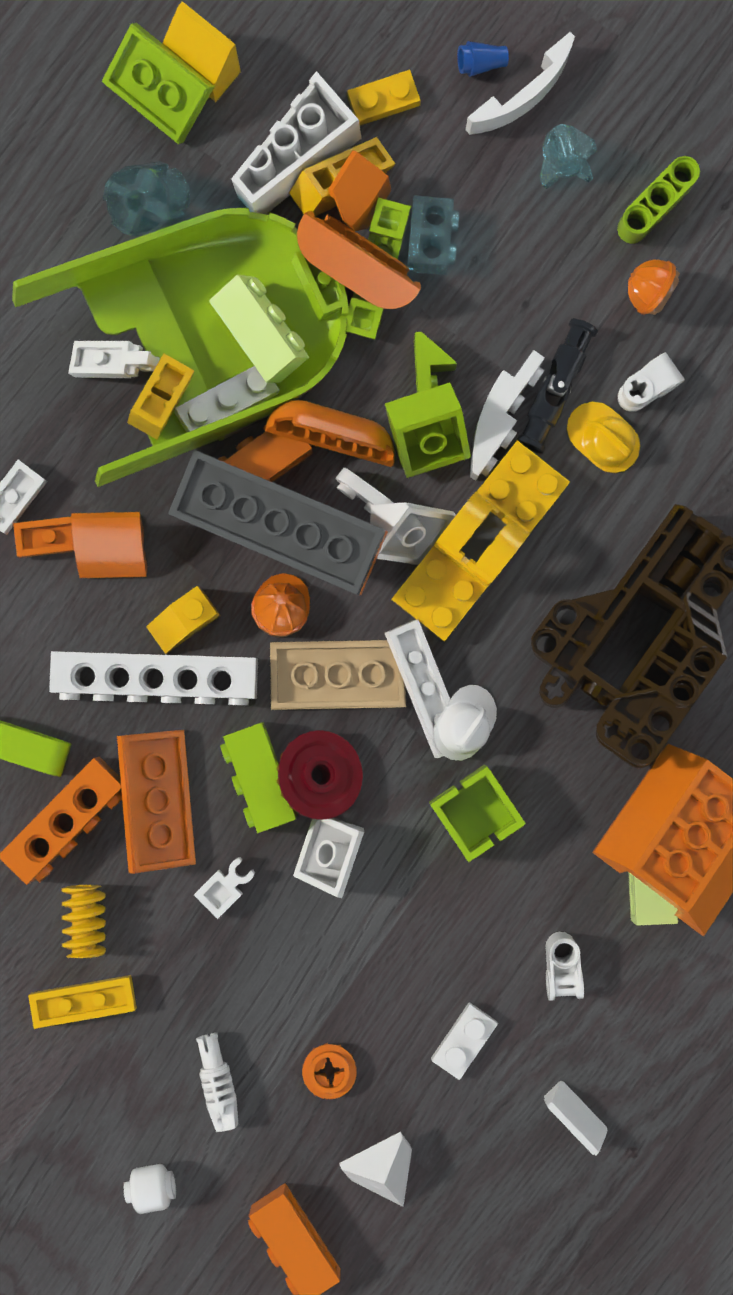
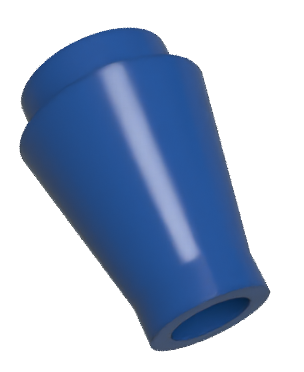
(480, 58)

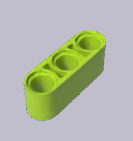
(664, 185)
(33, 749)

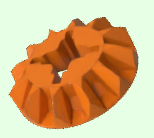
(318, 1082)

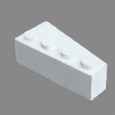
(309, 133)

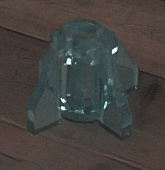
(566, 155)

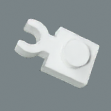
(221, 890)

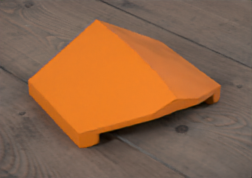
(358, 190)

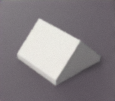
(410, 530)
(329, 854)

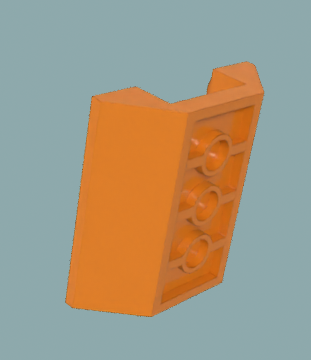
(678, 835)

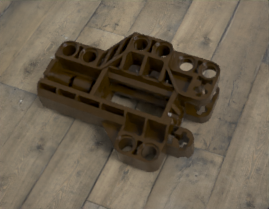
(691, 628)

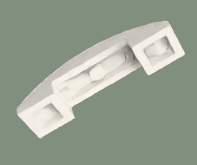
(494, 115)

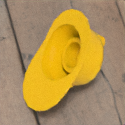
(603, 437)

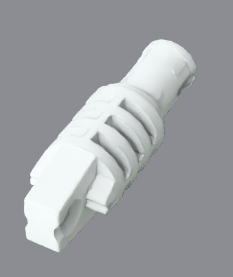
(217, 1084)

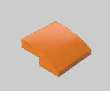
(109, 544)

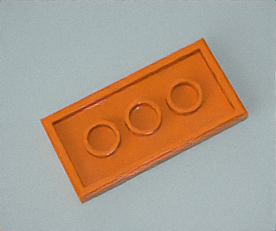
(156, 801)

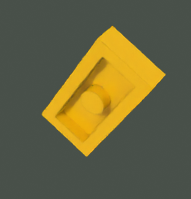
(384, 97)

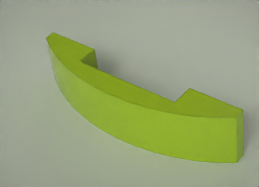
(387, 233)

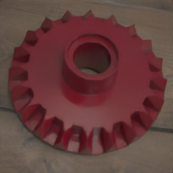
(340, 774)

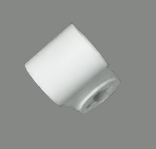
(652, 381)
(563, 973)

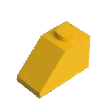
(183, 619)

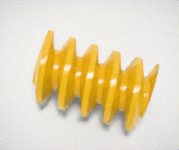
(84, 921)

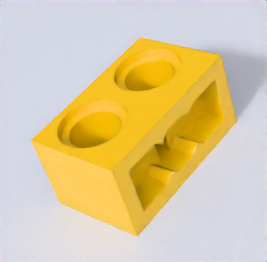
(160, 396)

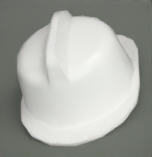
(465, 723)

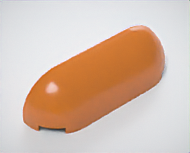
(355, 262)
(332, 431)

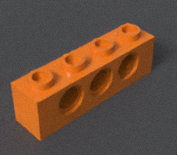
(21, 852)

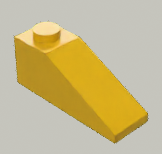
(312, 185)

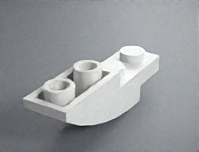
(494, 423)

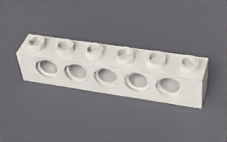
(67, 666)

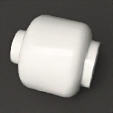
(150, 1188)

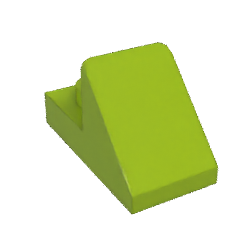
(429, 359)

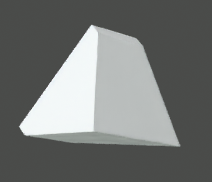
(382, 1168)

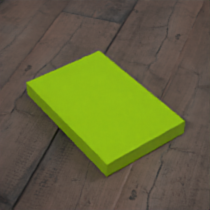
(157, 83)

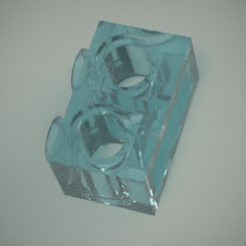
(426, 235)

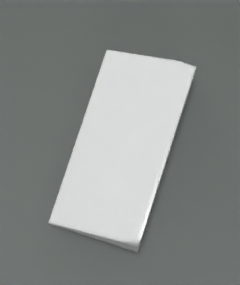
(576, 1117)

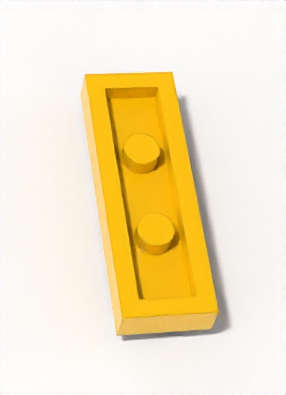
(82, 1001)

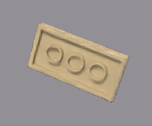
(335, 675)

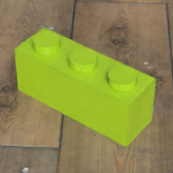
(257, 777)

